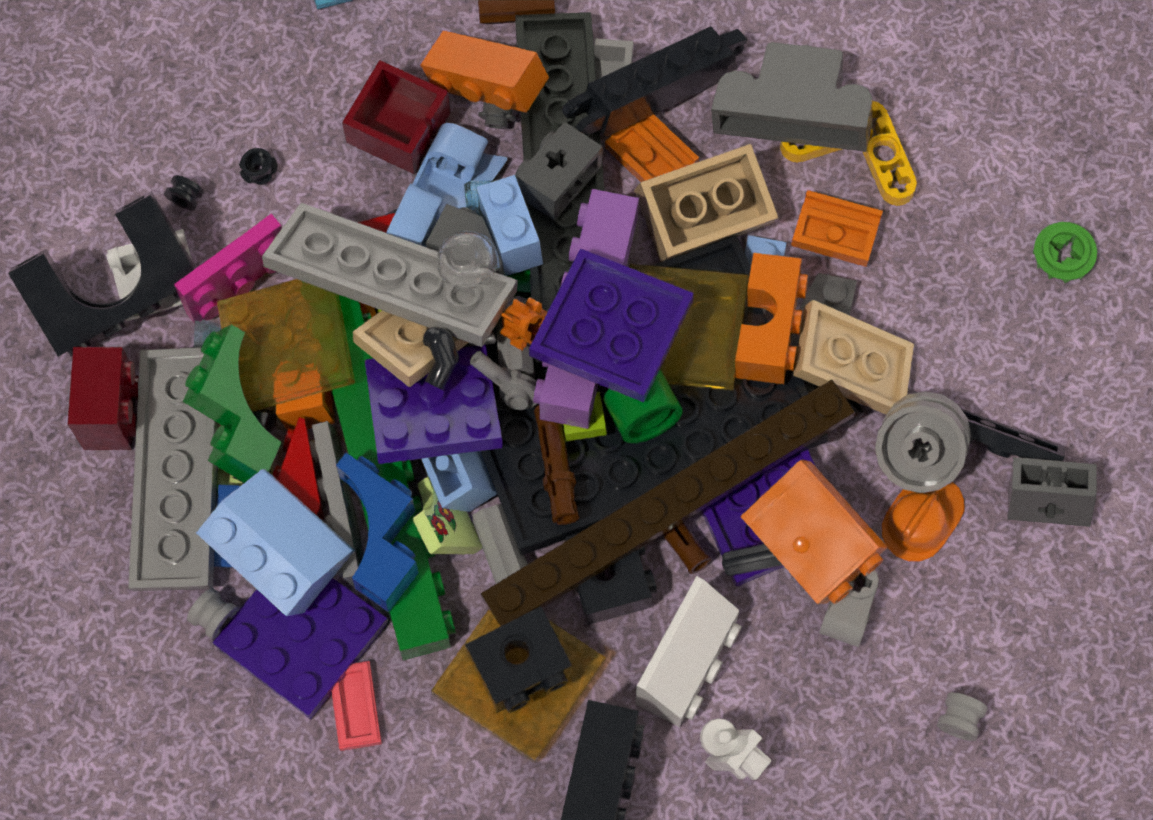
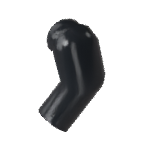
(444, 354)

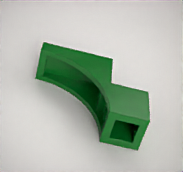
(215, 390)

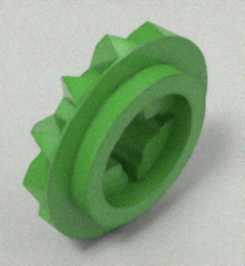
(1057, 236)

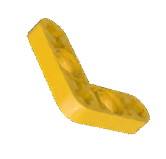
(903, 174)

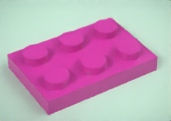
(228, 271)

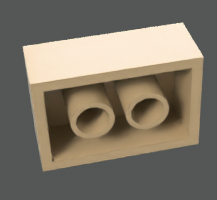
(706, 202)

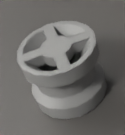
(211, 613)
(962, 716)

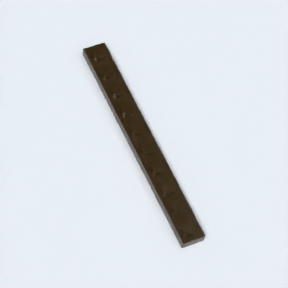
(668, 504)

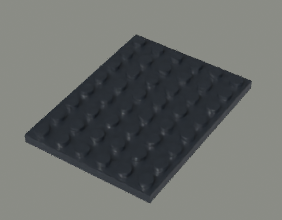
(617, 472)

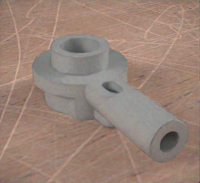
(515, 387)

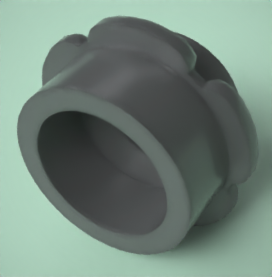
(496, 117)

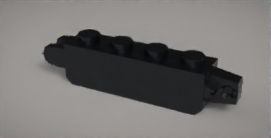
(655, 82)

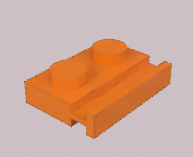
(649, 149)
(836, 228)

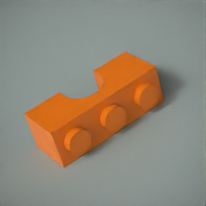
(765, 349)

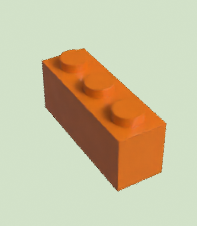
(485, 71)

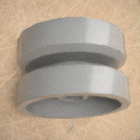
(918, 465)

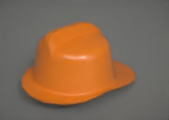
(922, 522)

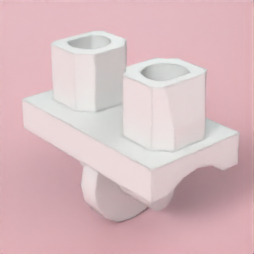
(733, 749)

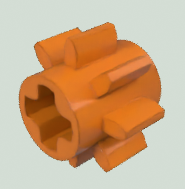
(522, 322)

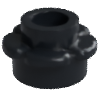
(256, 157)

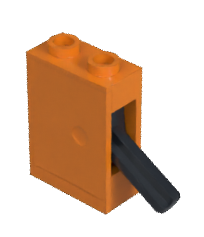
(810, 534)

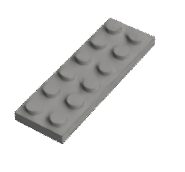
(384, 274)
(171, 478)

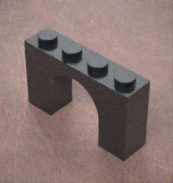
(71, 320)

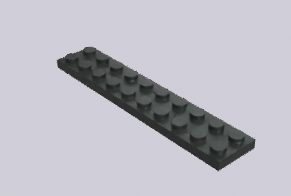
(568, 57)

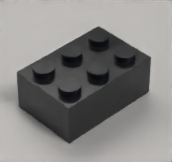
(602, 762)

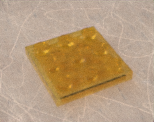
(709, 335)
(290, 342)
(535, 724)

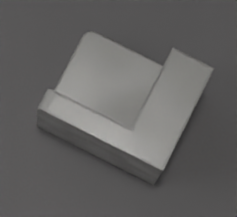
(611, 55)

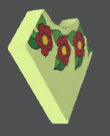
(444, 529)

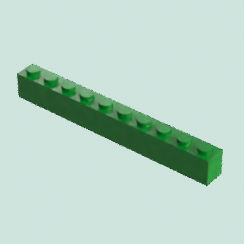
(417, 614)

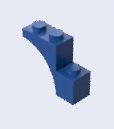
(385, 567)

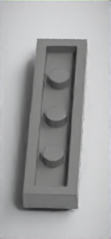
(342, 518)

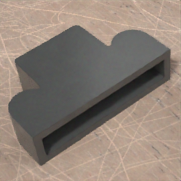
(795, 100)

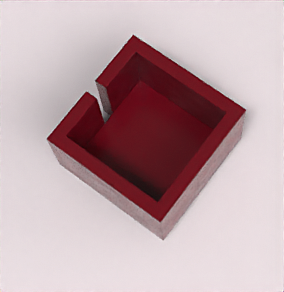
(396, 116)
(103, 398)

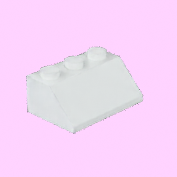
(688, 654)

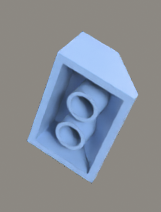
(275, 543)

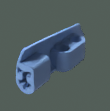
(449, 164)

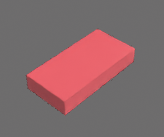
(356, 708)

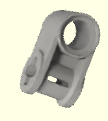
(849, 617)

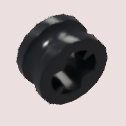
(183, 192)

